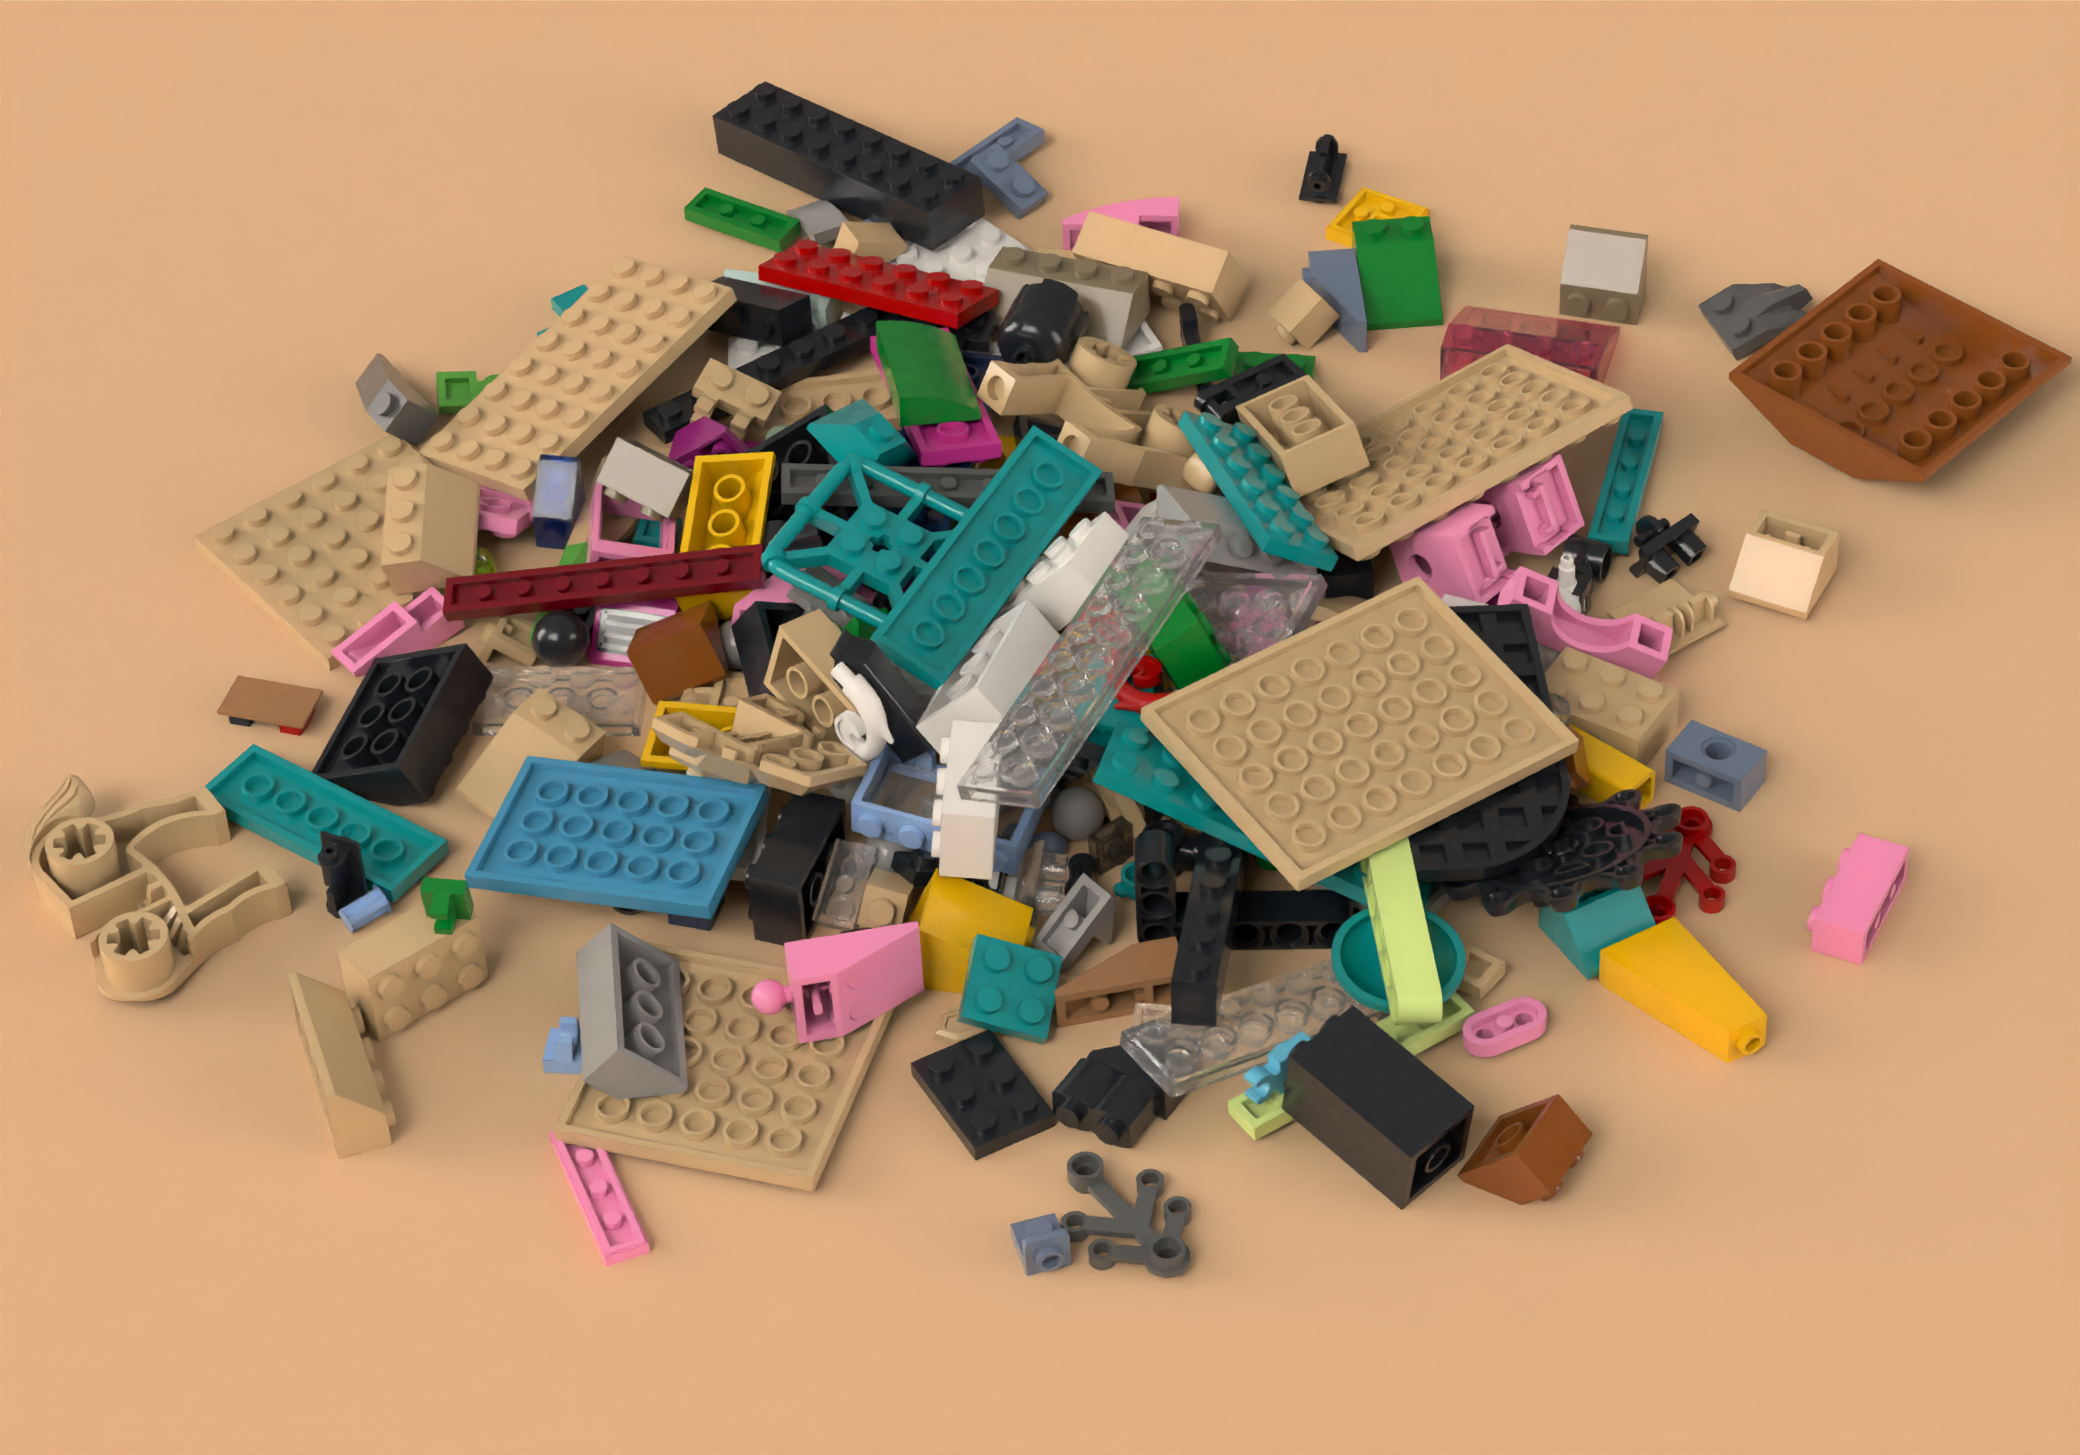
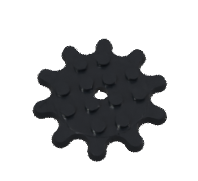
(1593, 850)

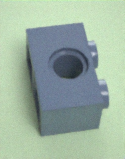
(1715, 765)

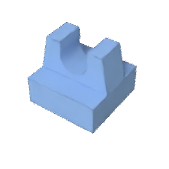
(564, 1048)

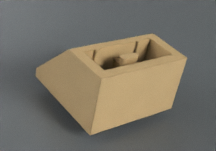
(1785, 564)

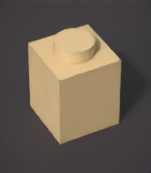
(1302, 315)
(885, 900)

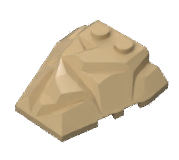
(763, 747)

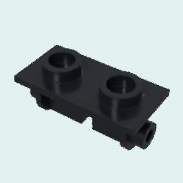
(1323, 172)
(341, 871)

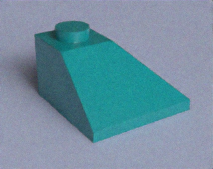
(861, 431)

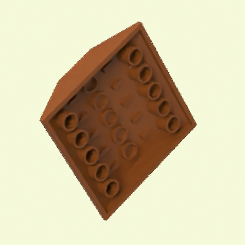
(1893, 376)

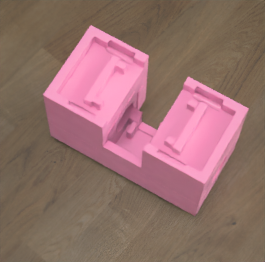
(1468, 547)

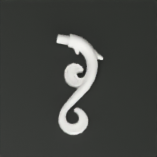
(851, 726)

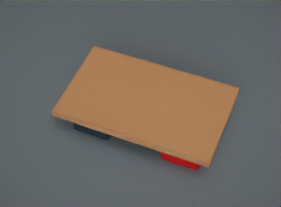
(270, 703)

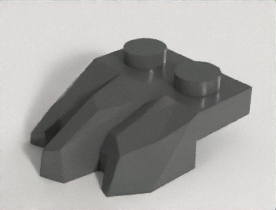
(1753, 314)

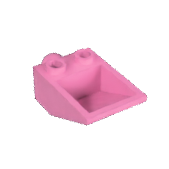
(845, 979)

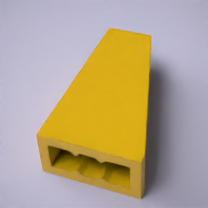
(1685, 989)

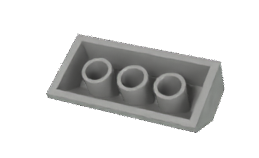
(1237, 549)
(630, 1017)

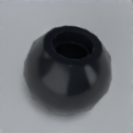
(560, 638)

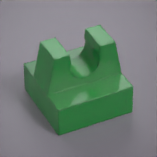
(446, 902)

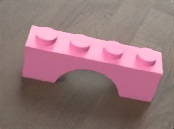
(1627, 642)

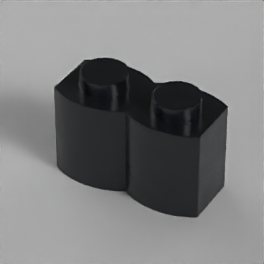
(1106, 1103)

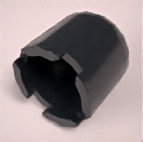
(1042, 324)

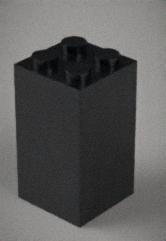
(1376, 1106)

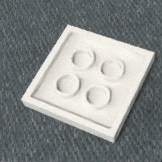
(962, 256)

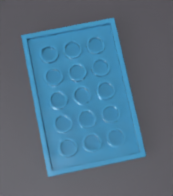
(618, 837)

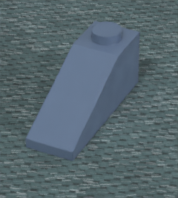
(1337, 280)

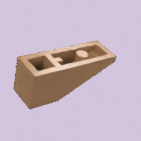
(1113, 987)

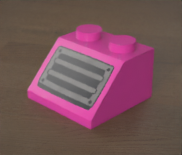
(617, 624)

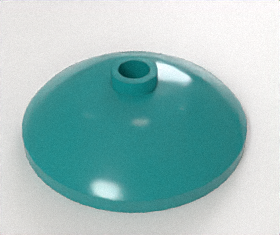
(1359, 969)

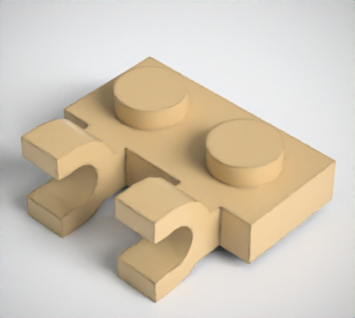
(736, 394)

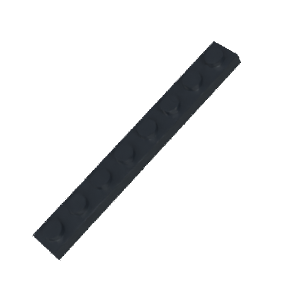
(782, 366)

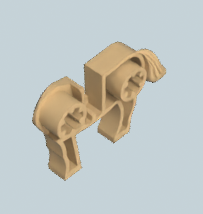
(1101, 415)
(105, 870)

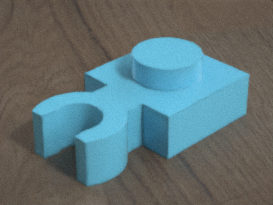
(1273, 1074)

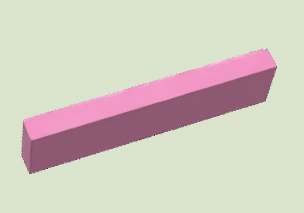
(602, 1201)

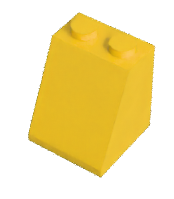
(950, 917)

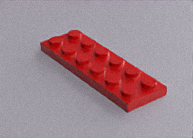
(879, 284)

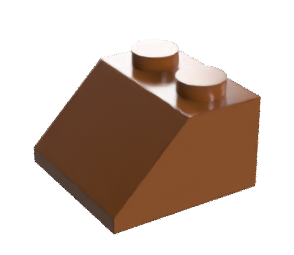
(1528, 1152)

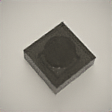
(1111, 844)

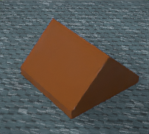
(679, 653)

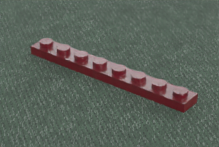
(604, 582)

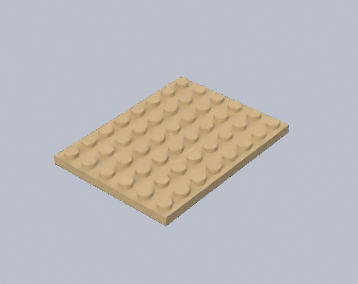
(1458, 443)
(1358, 732)

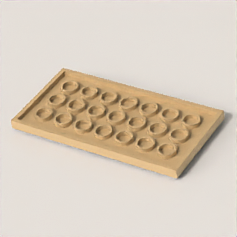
(578, 374)

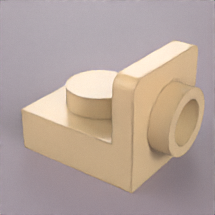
(509, 637)

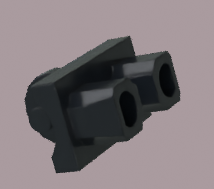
(1660, 541)

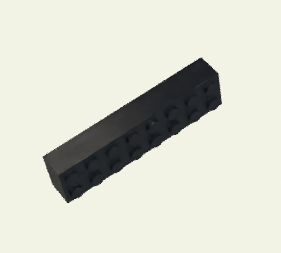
(849, 165)

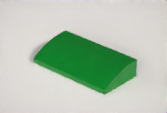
(925, 374)

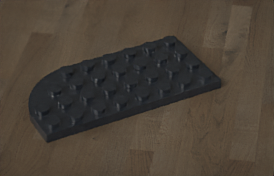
(1519, 819)

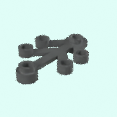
(1162, 1254)

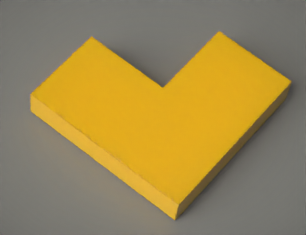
(1370, 205)

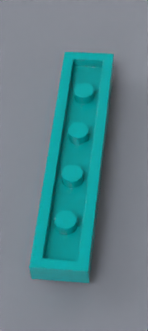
(1626, 478)

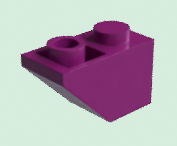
(702, 439)

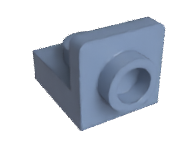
(1041, 1244)

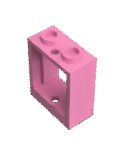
(607, 550)

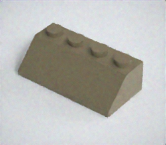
(1111, 294)

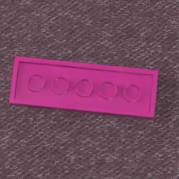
(951, 441)

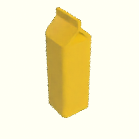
(1614, 771)

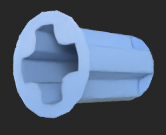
(365, 909)

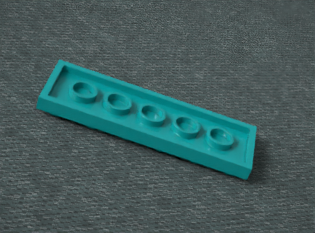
(1257, 490)
(296, 805)

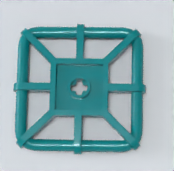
(854, 539)

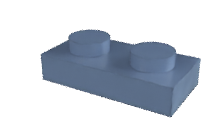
(1007, 180)

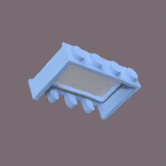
(898, 805)

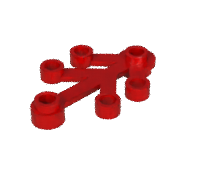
(1696, 833)

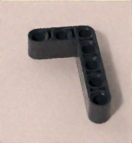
(1264, 917)

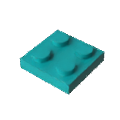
(1009, 988)

